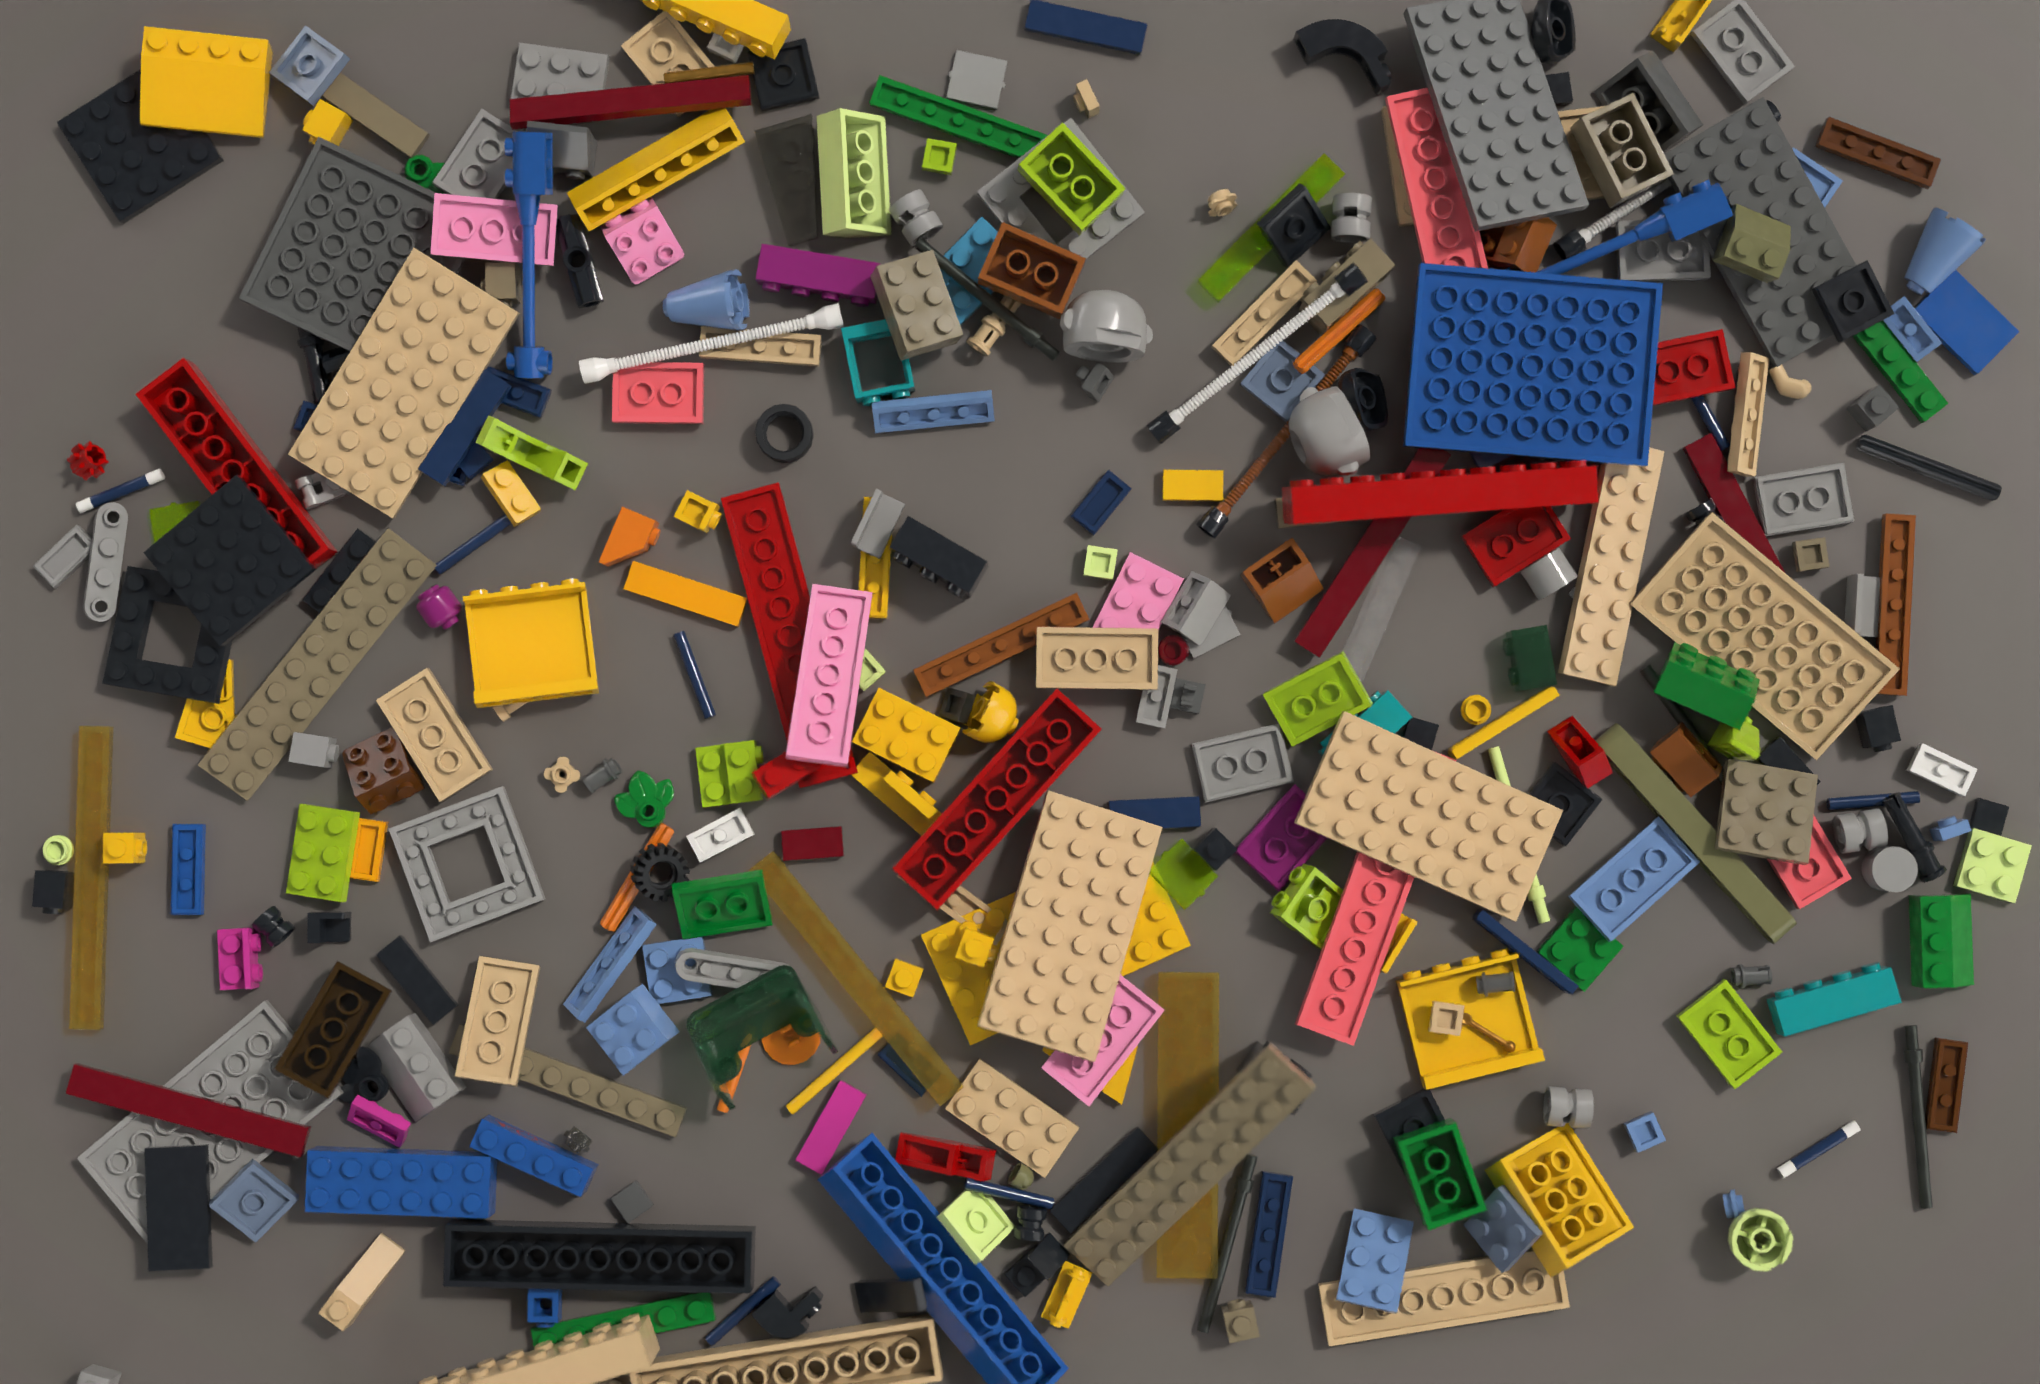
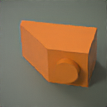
(629, 537)

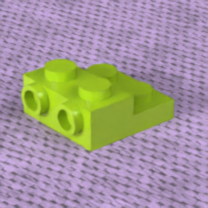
(727, 773)
(1308, 904)

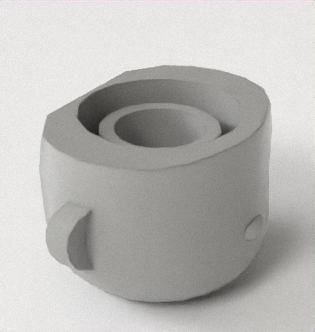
(1105, 327)
(1328, 433)

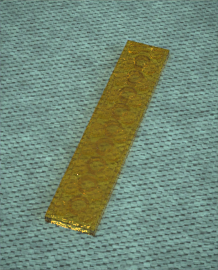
(1184, 1086)

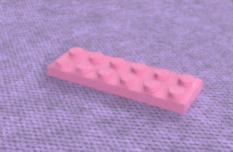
(829, 675)

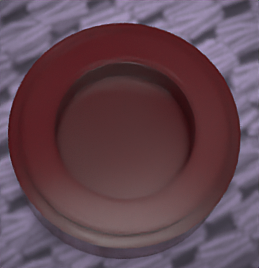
(1173, 649)

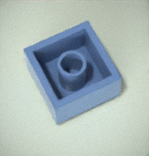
(632, 1029)

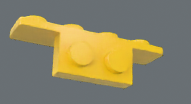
(897, 793)

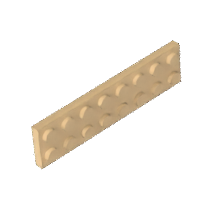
(1610, 571)
(1448, 1297)

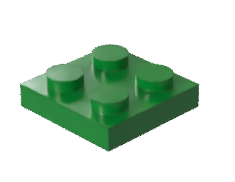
(1579, 949)

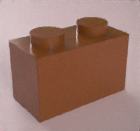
(1685, 760)

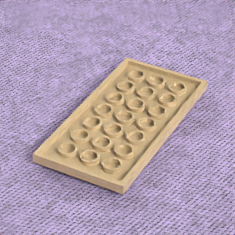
(403, 382)
(1757, 618)
(1428, 816)
(1070, 926)

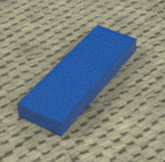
(188, 869)

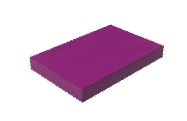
(1278, 843)

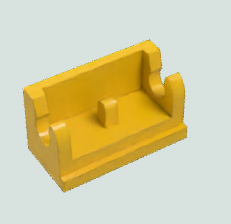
(1678, 22)

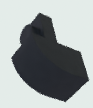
(782, 1318)

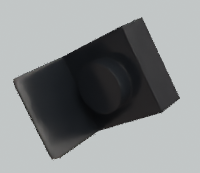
(1037, 1264)

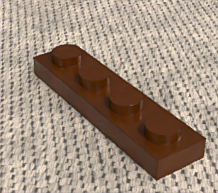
(1878, 153)

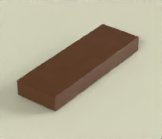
(1946, 1085)

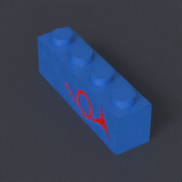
(534, 1155)

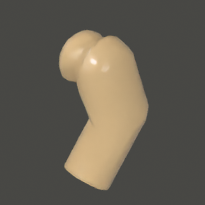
(1788, 386)

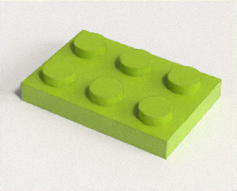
(1317, 698)
(322, 852)
(1729, 1034)

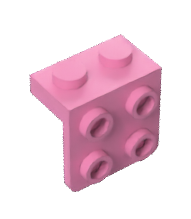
(642, 241)

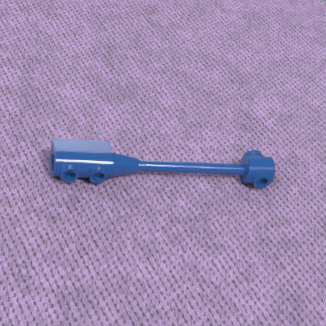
(530, 179)
(1677, 218)

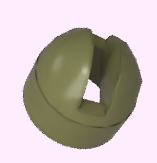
(1021, 1177)

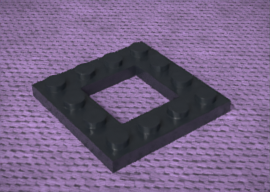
(129, 636)

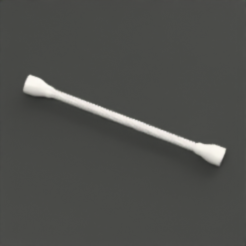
(596, 368)

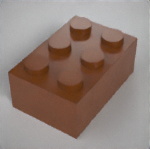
(1031, 270)

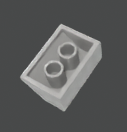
(416, 1067)

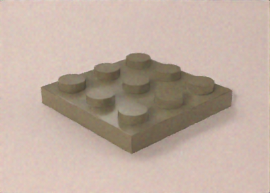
(1766, 812)

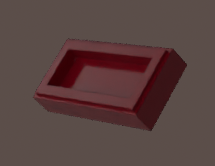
(812, 843)

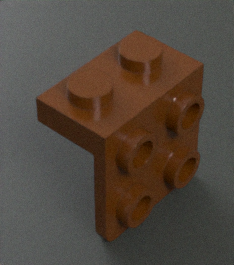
(381, 771)

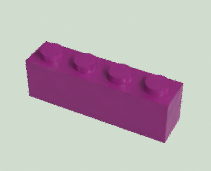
(816, 274)

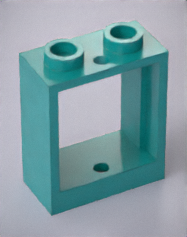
(867, 332)

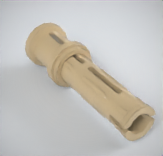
(991, 329)

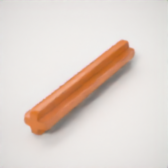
(1338, 331)
(628, 889)

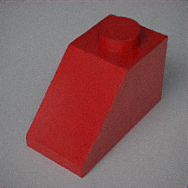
(1580, 752)

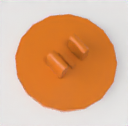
(789, 1047)

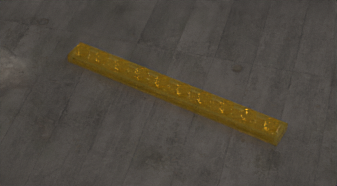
(91, 878)
(858, 980)

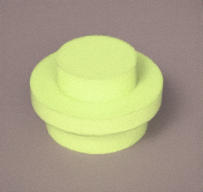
(58, 850)

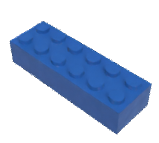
(400, 1182)

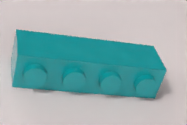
(1833, 1000)

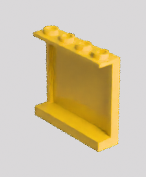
(531, 643)
(1453, 1058)

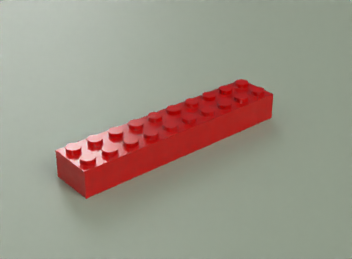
(1443, 494)

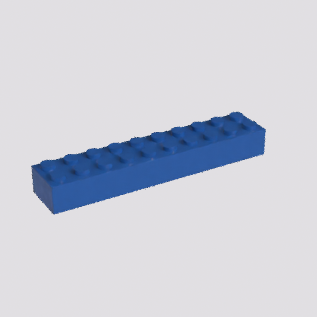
(957, 1293)

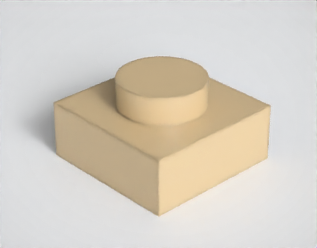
(1085, 99)
(1446, 1018)

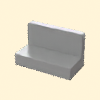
(877, 524)
(1863, 604)
(1196, 607)

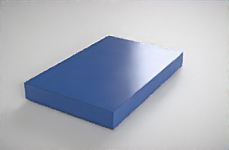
(1966, 322)

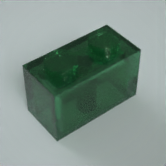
(1529, 658)

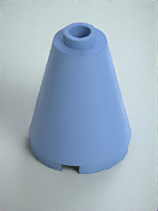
(1940, 251)
(710, 302)

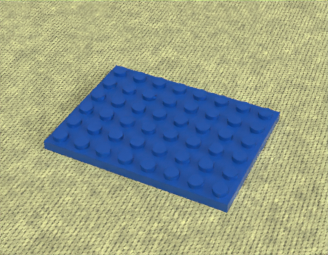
(1533, 364)

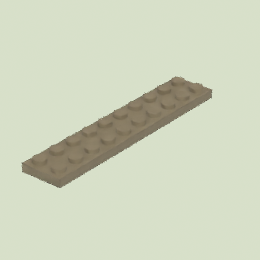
(317, 664)
(1190, 1164)

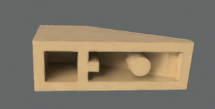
(362, 1282)

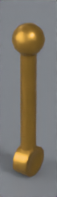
(1509, 1046)

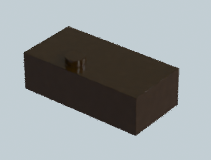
(333, 1030)

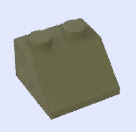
(1754, 244)

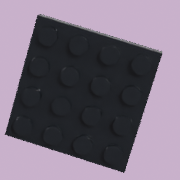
(133, 161)
(229, 560)

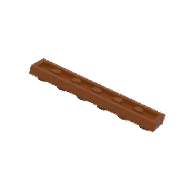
(1896, 596)
(998, 645)

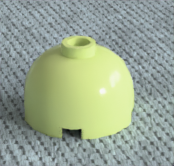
(1760, 1239)

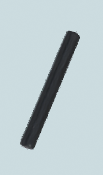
(1929, 467)

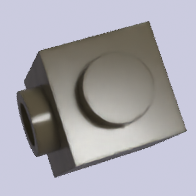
(503, 282)
(1240, 1320)

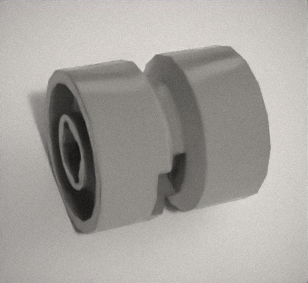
(915, 217)
(1351, 228)
(1864, 830)
(1568, 1107)

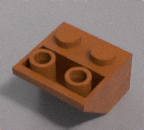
(1518, 244)
(1282, 580)

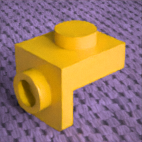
(698, 512)

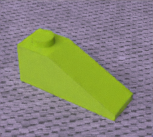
(1736, 743)

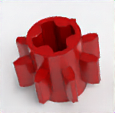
(87, 460)

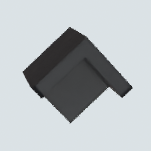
(328, 927)

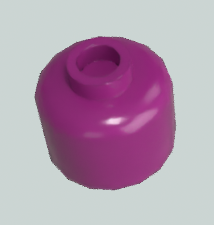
(439, 607)

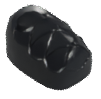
(1553, 30)
(1366, 397)

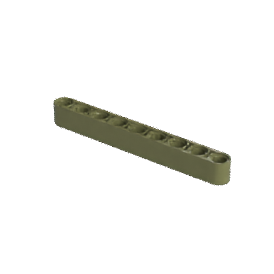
(1696, 833)

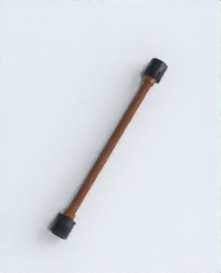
(1215, 519)

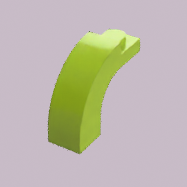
(531, 453)

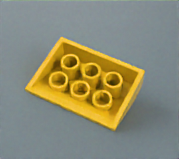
(204, 82)
(1563, 1197)

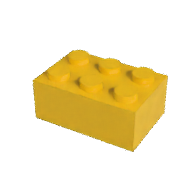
(906, 735)

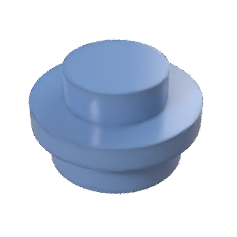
(1733, 1204)

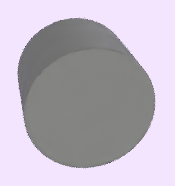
(1549, 574)
(1889, 869)

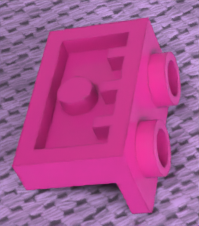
(239, 958)

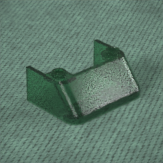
(747, 1017)

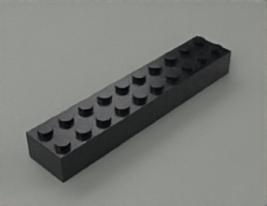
(599, 1256)

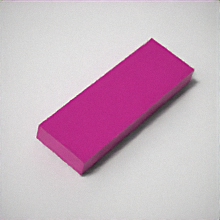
(831, 1127)

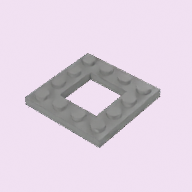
(1004, 201)
(414, 851)

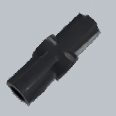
(582, 278)

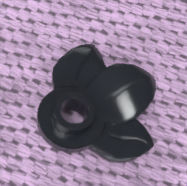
(359, 1076)

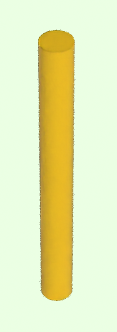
(834, 1070)

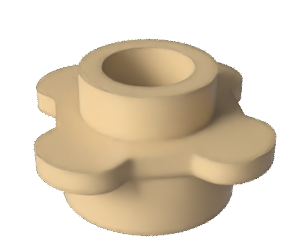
(1221, 203)
(560, 783)

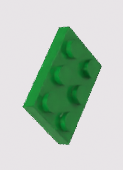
(722, 904)

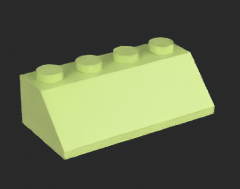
(853, 174)

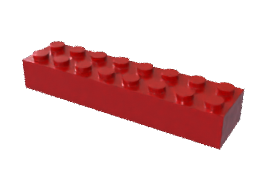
(221, 448)
(996, 799)

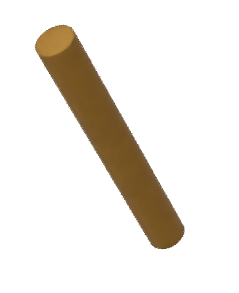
(710, 72)

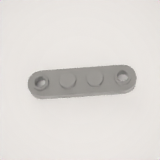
(105, 562)
(721, 968)

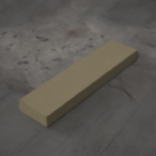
(376, 115)

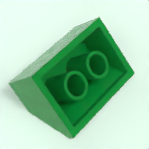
(1941, 940)

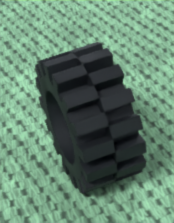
(645, 862)

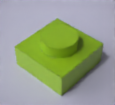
(939, 156)

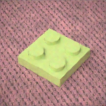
(1992, 865)
(976, 1223)

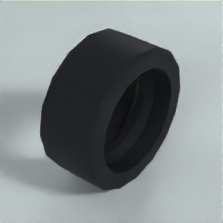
(762, 427)

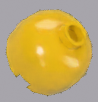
(992, 715)

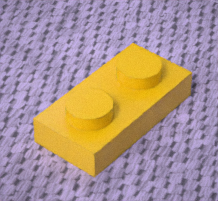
(510, 493)

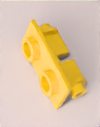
(1066, 1295)

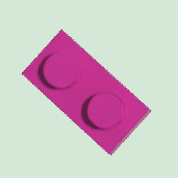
(378, 1121)

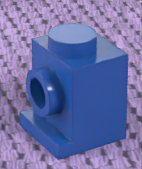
(541, 1315)

